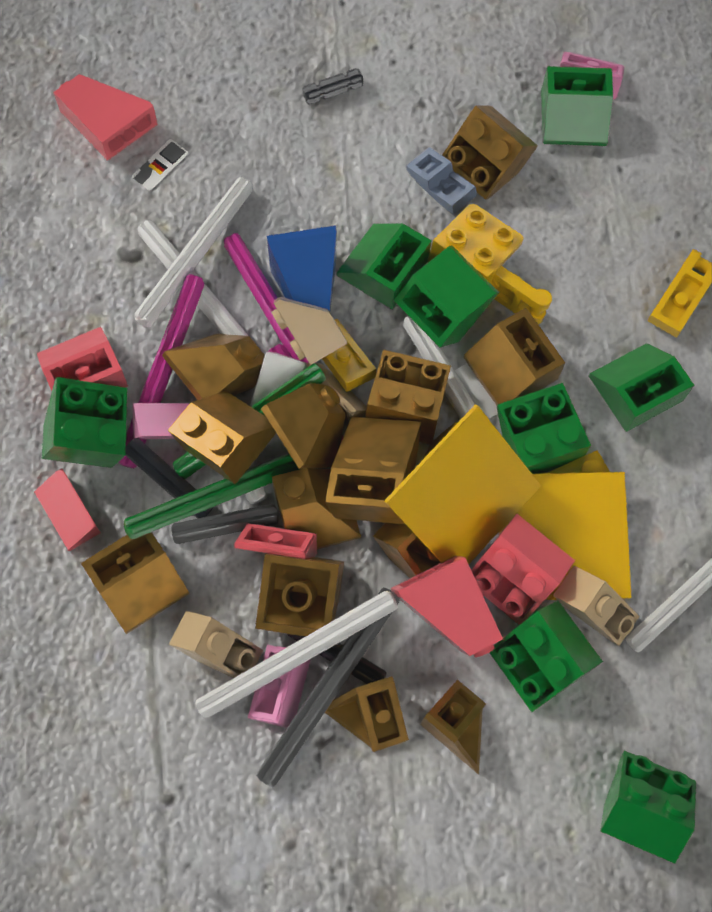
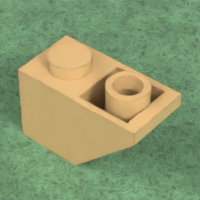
(311, 326)
(596, 605)
(214, 645)

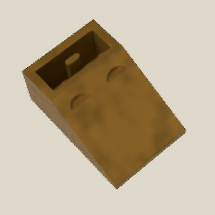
(370, 467)

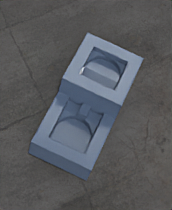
(439, 180)

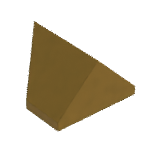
(371, 714)
(458, 723)

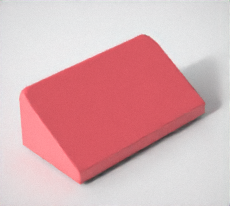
(66, 510)
(277, 541)

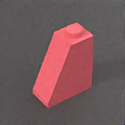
(105, 114)
(452, 605)

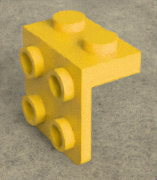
(479, 239)

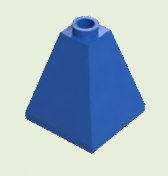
(305, 264)

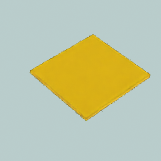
(464, 489)
(587, 521)

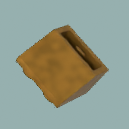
(488, 150)
(515, 358)
(408, 391)
(135, 579)

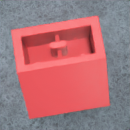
(83, 359)
(520, 569)

